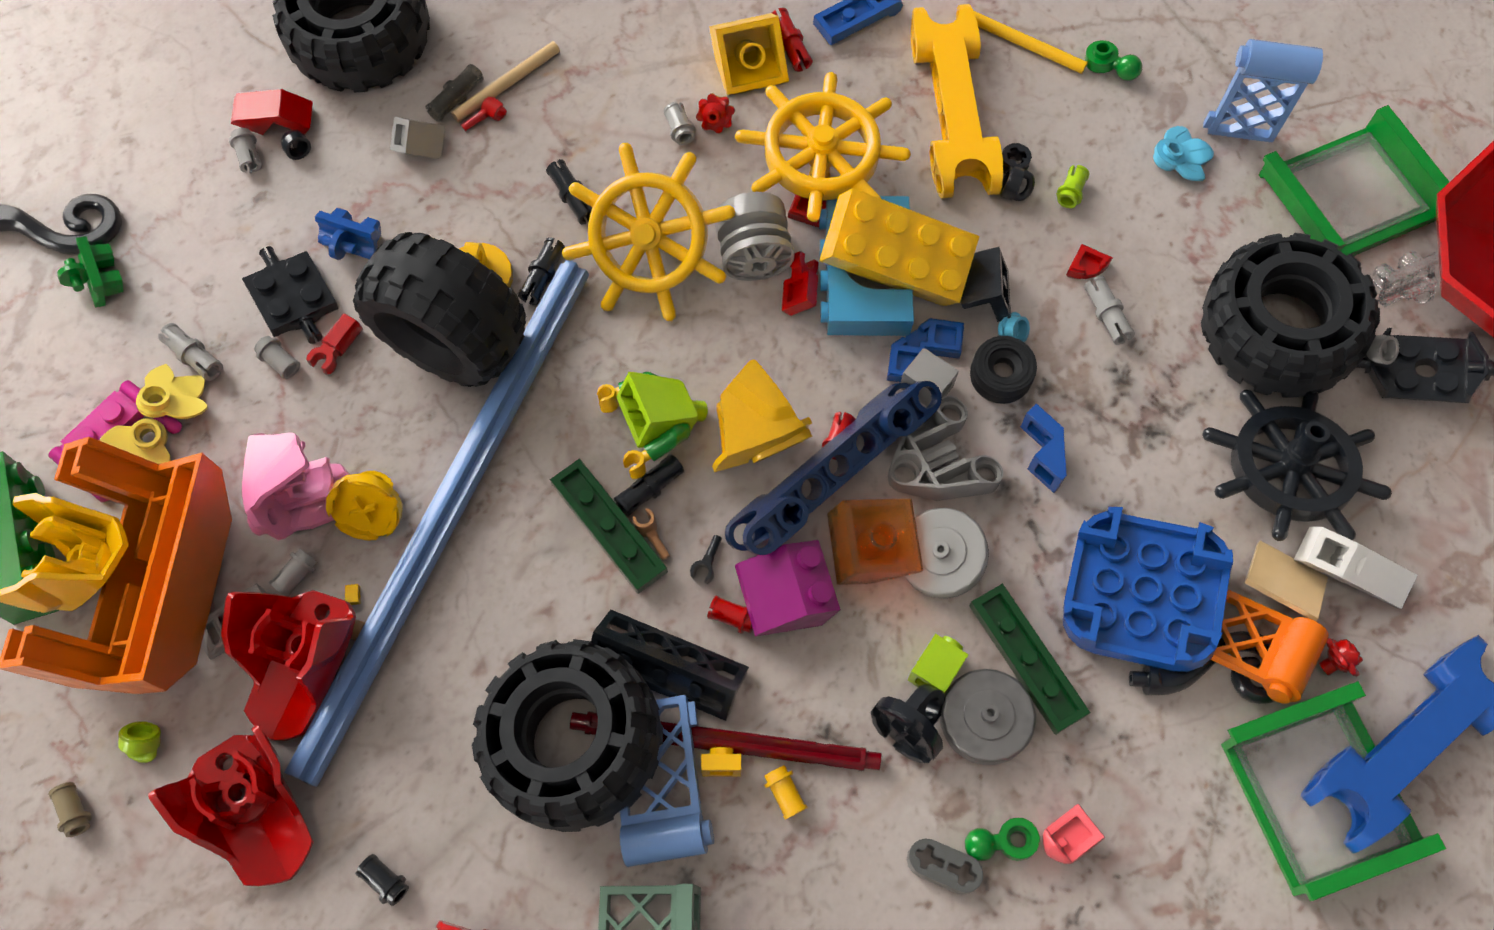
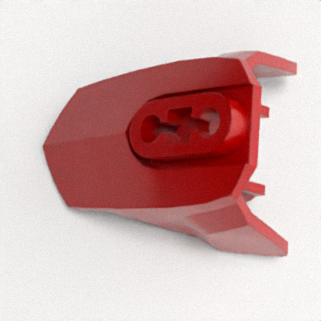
(287, 653)
(257, 835)

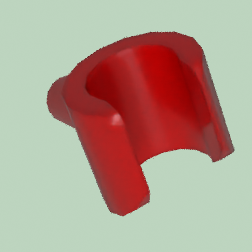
(490, 107)

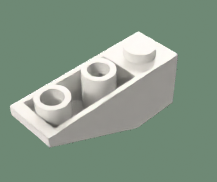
(1355, 565)

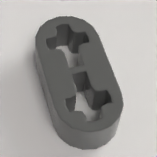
(941, 875)

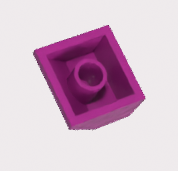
(788, 589)

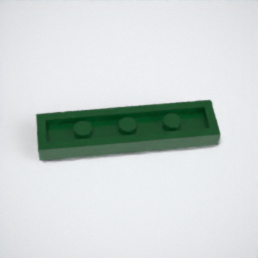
(609, 526)
(1029, 659)

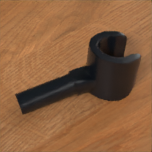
(707, 559)

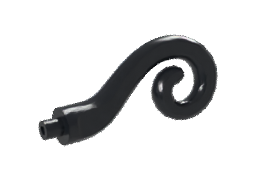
(19, 221)
(1165, 682)

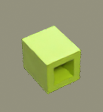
(938, 663)

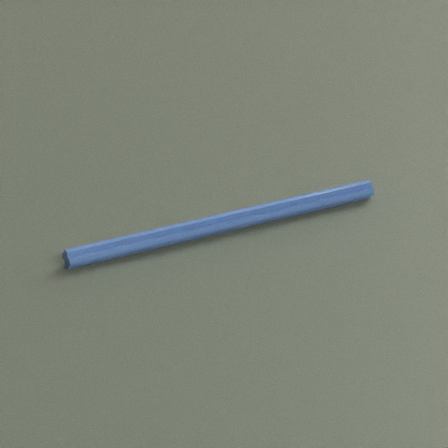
(434, 530)

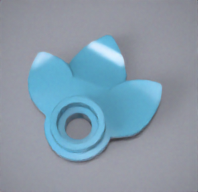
(1182, 153)

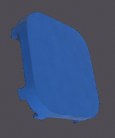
(1147, 591)

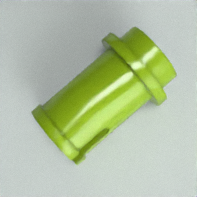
(1070, 192)

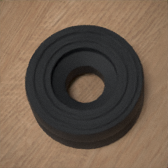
(1009, 351)

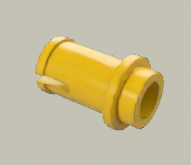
(785, 791)

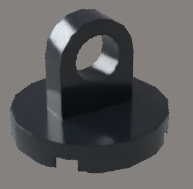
(912, 723)

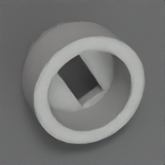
(1383, 349)

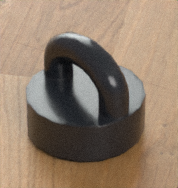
(1012, 181)

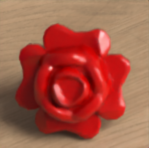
(715, 113)
(1341, 657)

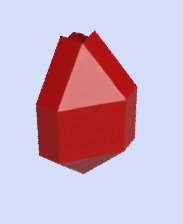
(1467, 240)

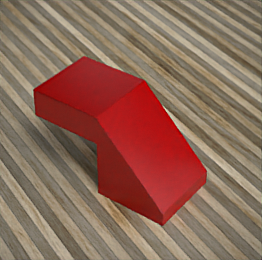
(263, 108)

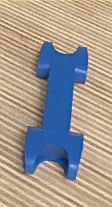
(1373, 783)

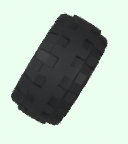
(354, 50)
(440, 308)
(1276, 354)
(606, 774)

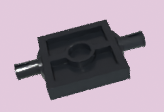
(290, 294)

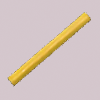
(1030, 43)

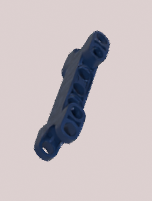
(787, 510)

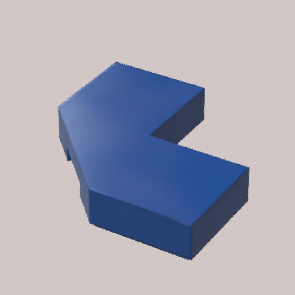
(936, 335)

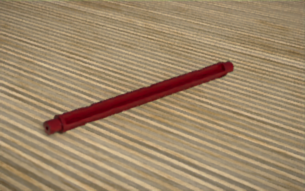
(759, 745)

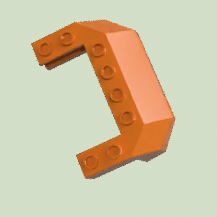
(162, 589)

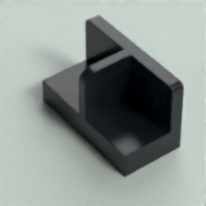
(988, 283)

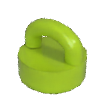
(140, 741)

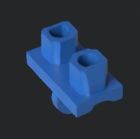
(347, 236)

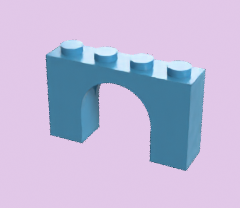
(859, 309)

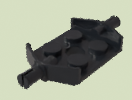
(1458, 364)

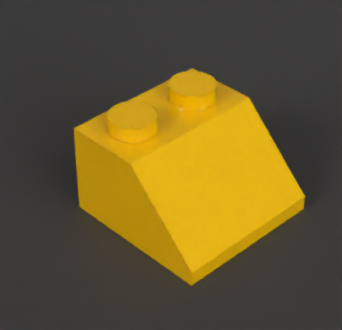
(749, 53)

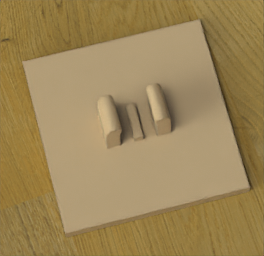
(1287, 580)

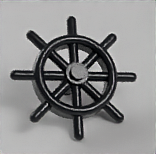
(1296, 464)

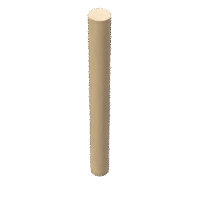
(506, 81)

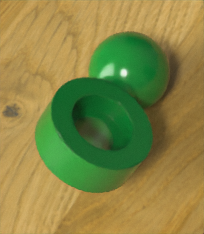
(1103, 58)
(983, 844)

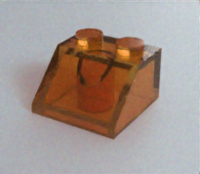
(874, 540)

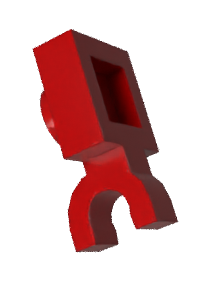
(801, 288)

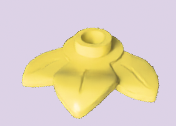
(175, 395)
(131, 440)

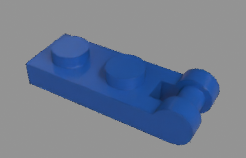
(851, 16)

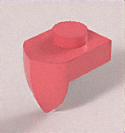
(1071, 836)

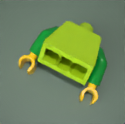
(656, 413)

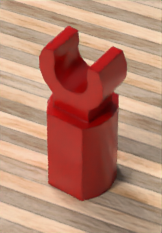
(335, 343)

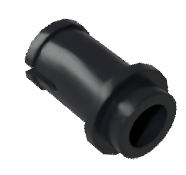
(382, 880)

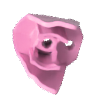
(284, 489)

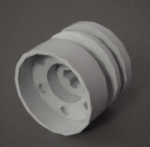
(756, 238)

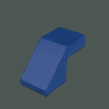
(1049, 461)

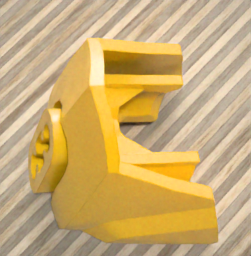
(756, 419)
(87, 539)

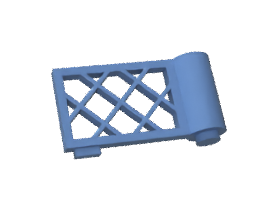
(1273, 65)
(672, 831)

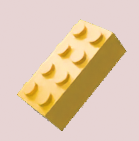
(899, 247)

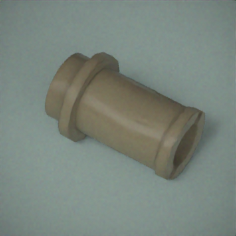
(69, 809)

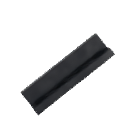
(666, 670)

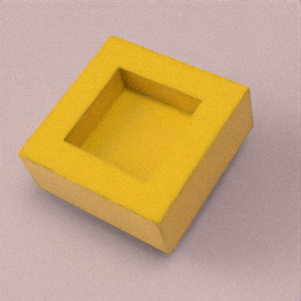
(721, 763)

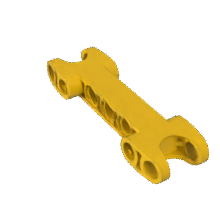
(962, 145)

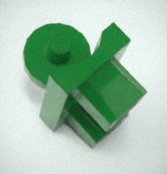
(86, 271)

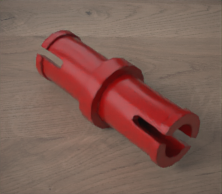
(792, 41)

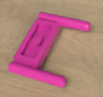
(115, 410)

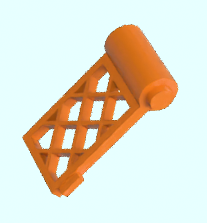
(1290, 657)

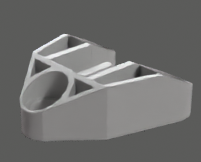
(952, 481)

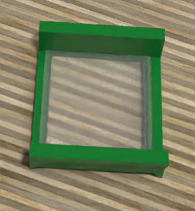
(1360, 185)
(1274, 764)

